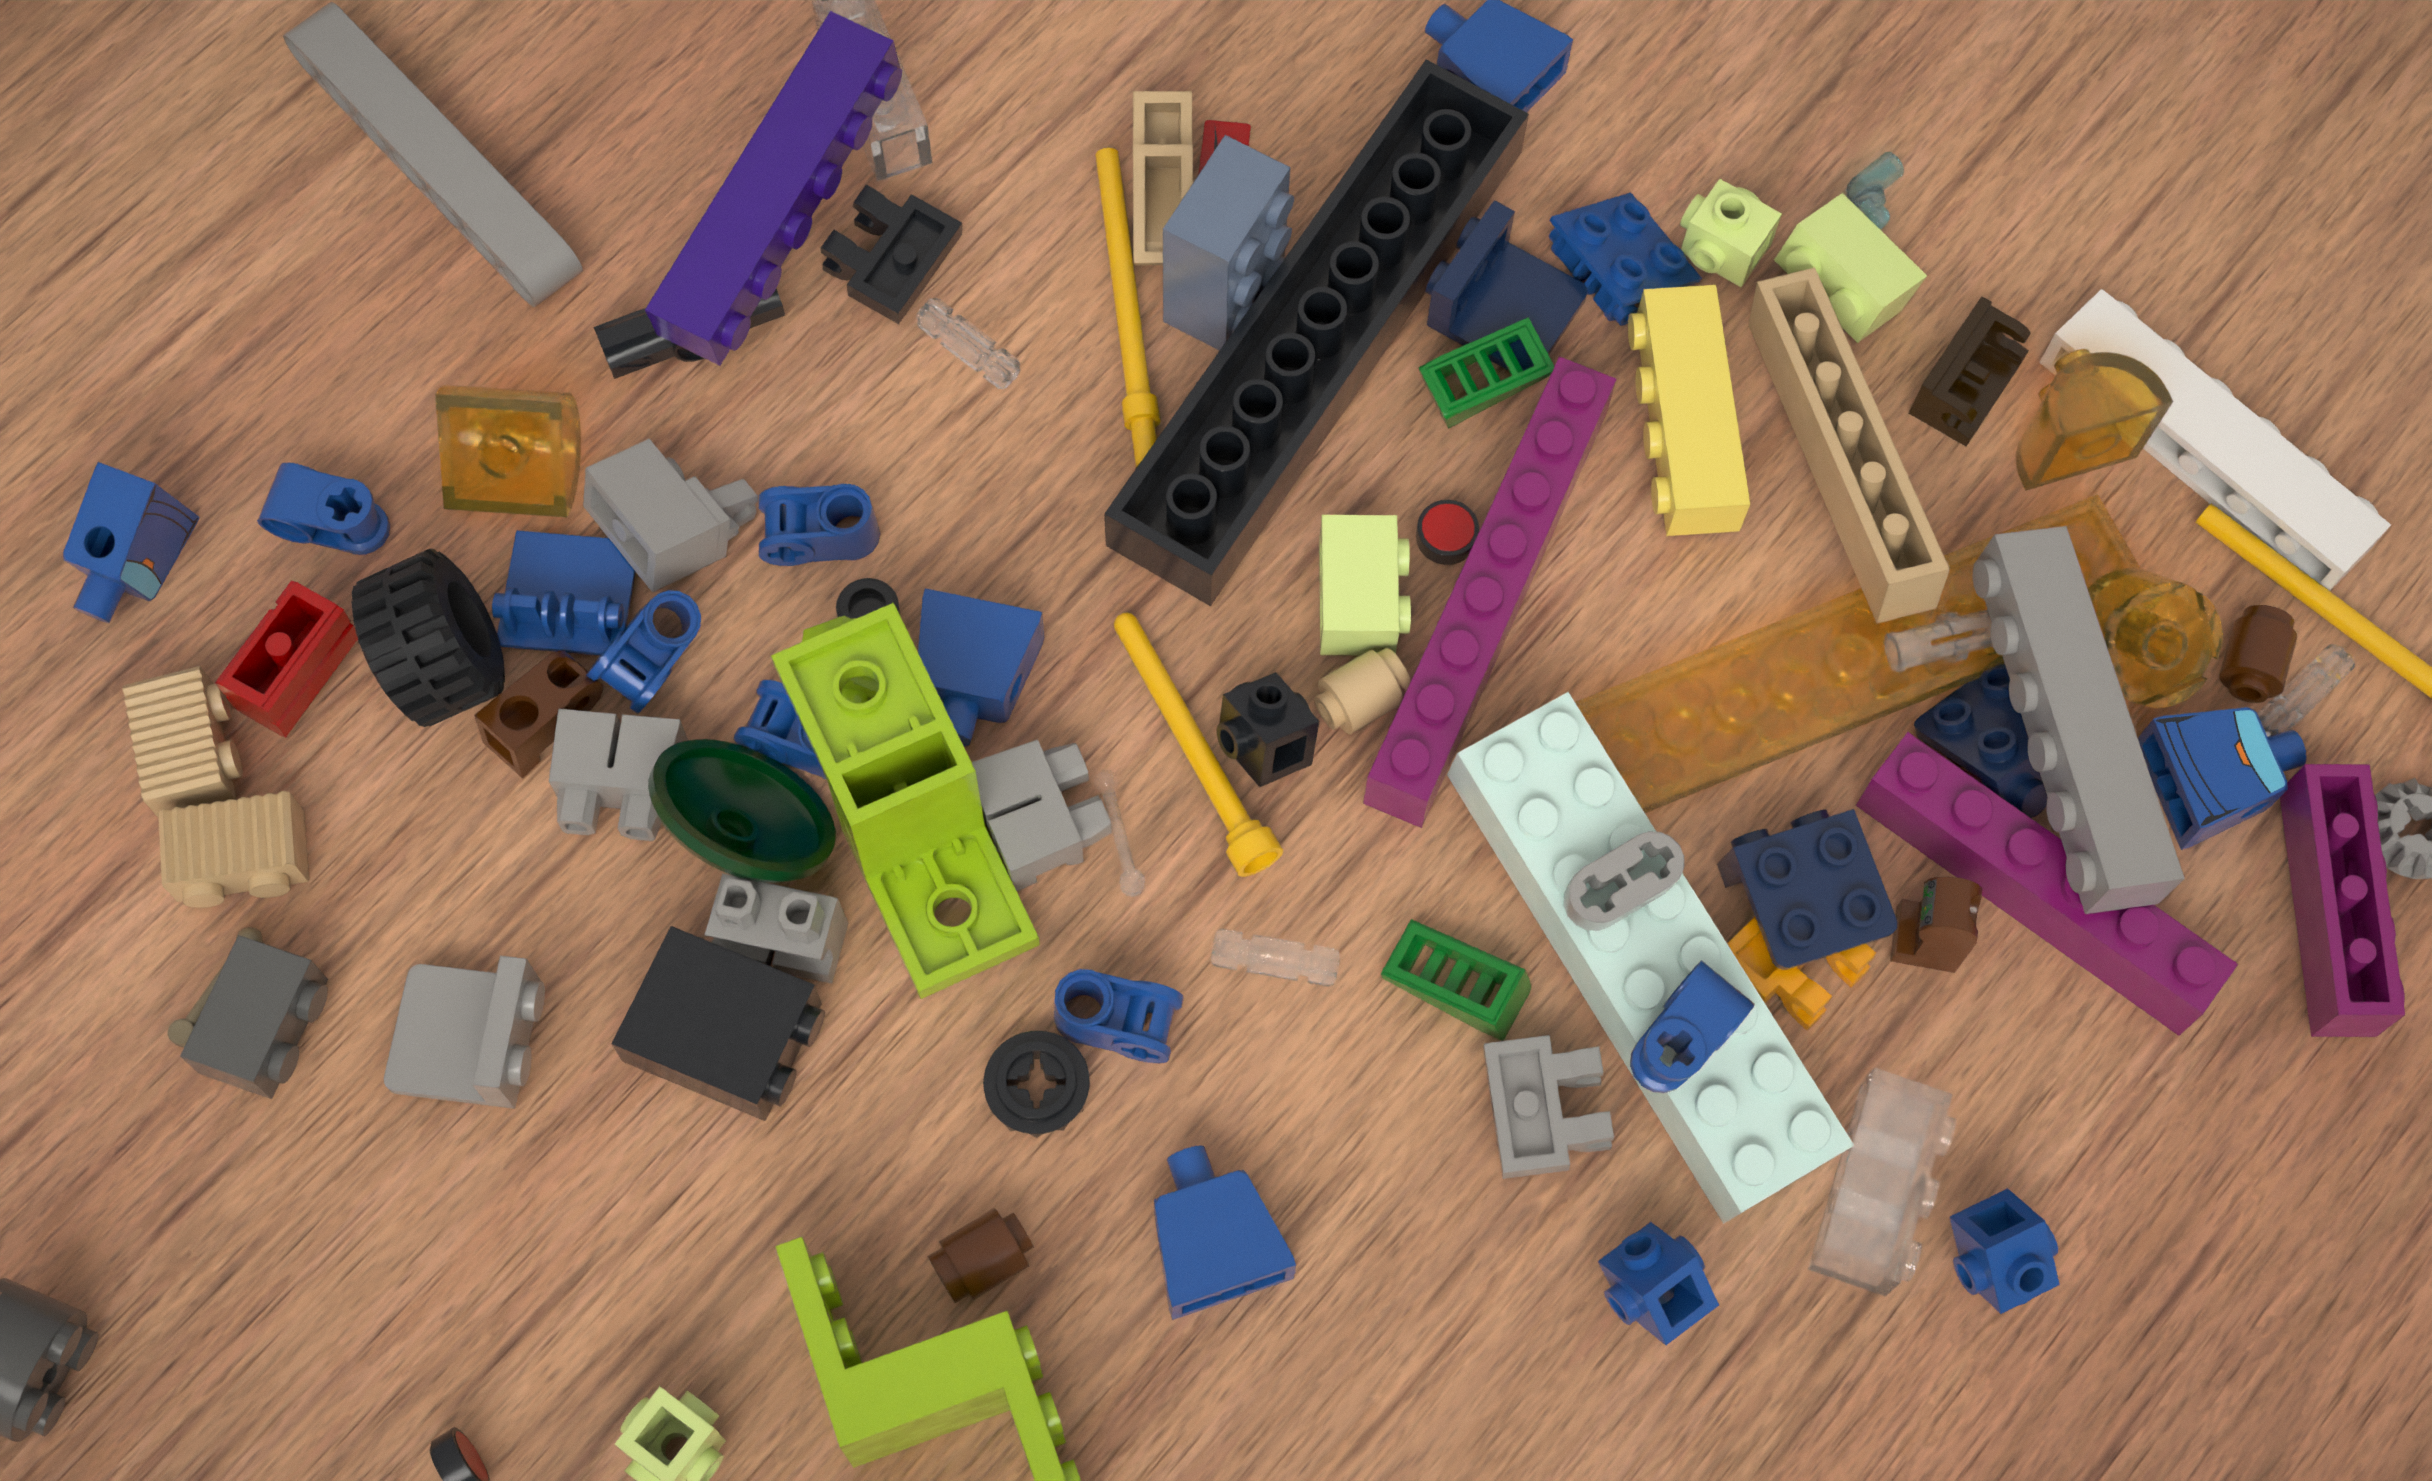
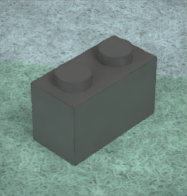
(256, 1017)

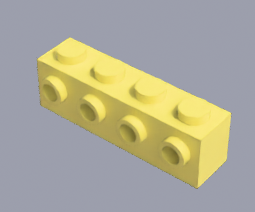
(1690, 411)

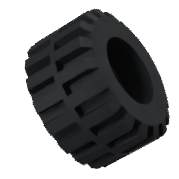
(428, 638)

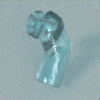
(1868, 187)

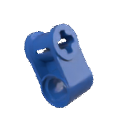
(323, 511)
(810, 524)
(640, 656)
(778, 731)
(1121, 1016)
(1694, 1024)

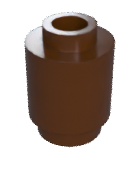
(2259, 654)
(981, 1255)

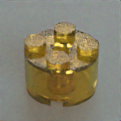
(2156, 634)

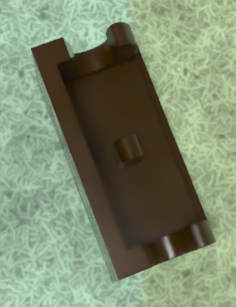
(1971, 373)

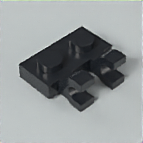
(903, 259)

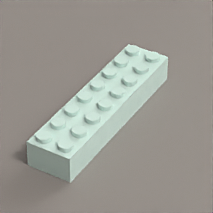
(1548, 811)

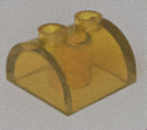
(2090, 417)
(508, 450)

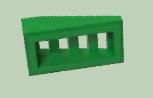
(1476, 401)
(1493, 970)

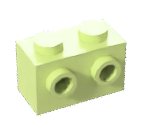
(1856, 263)
(1361, 584)

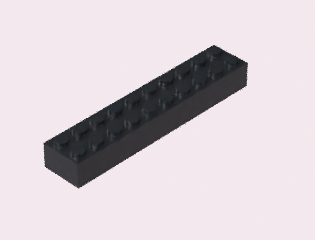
(1314, 333)

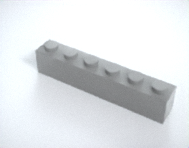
(2076, 721)

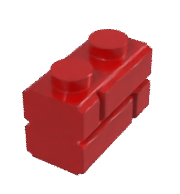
(288, 658)

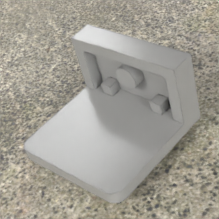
(465, 1033)

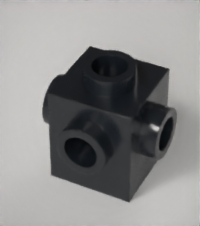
(1267, 729)

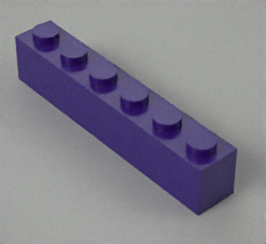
(775, 189)

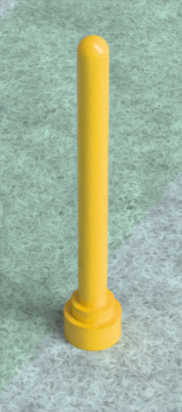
(1250, 844)

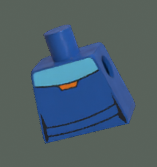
(125, 540)
(2216, 769)

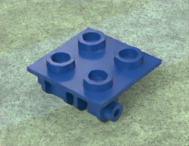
(1618, 253)
(563, 594)

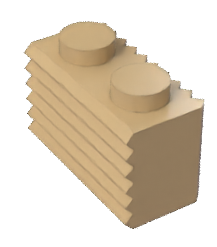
(181, 740)
(233, 849)

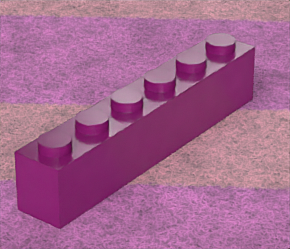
(2024, 874)

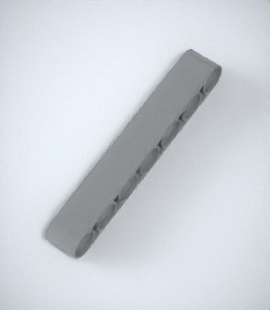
(433, 154)

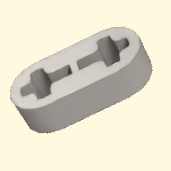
(1616, 868)

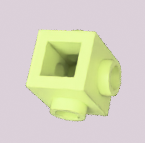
(1728, 231)
(659, 1421)

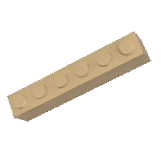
(1847, 446)

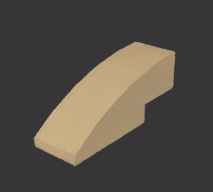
(1159, 166)

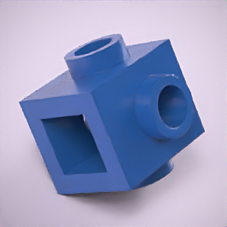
(2004, 1251)
(1657, 1283)

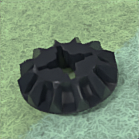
(1013, 1064)

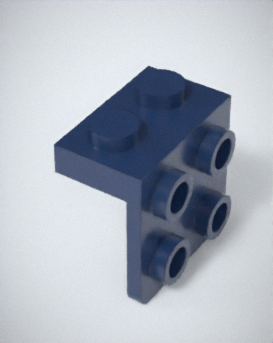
(1498, 285)
(1986, 738)
(1811, 887)

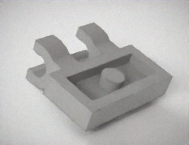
(1528, 1108)

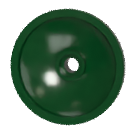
(741, 811)

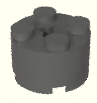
(37, 1349)

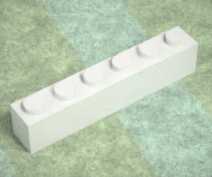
(2231, 452)

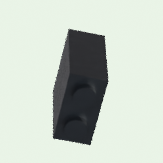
(720, 1024)

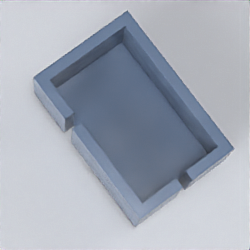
(1225, 241)

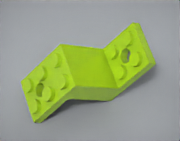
(906, 799)
(925, 1386)

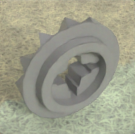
(2410, 854)

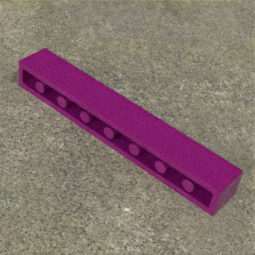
(1488, 593)

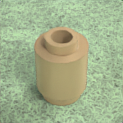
(1362, 690)

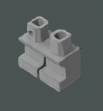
(608, 766)
(1028, 813)
(768, 918)

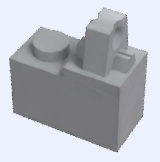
(659, 518)

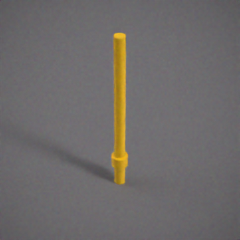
(1140, 405)
(2317, 598)

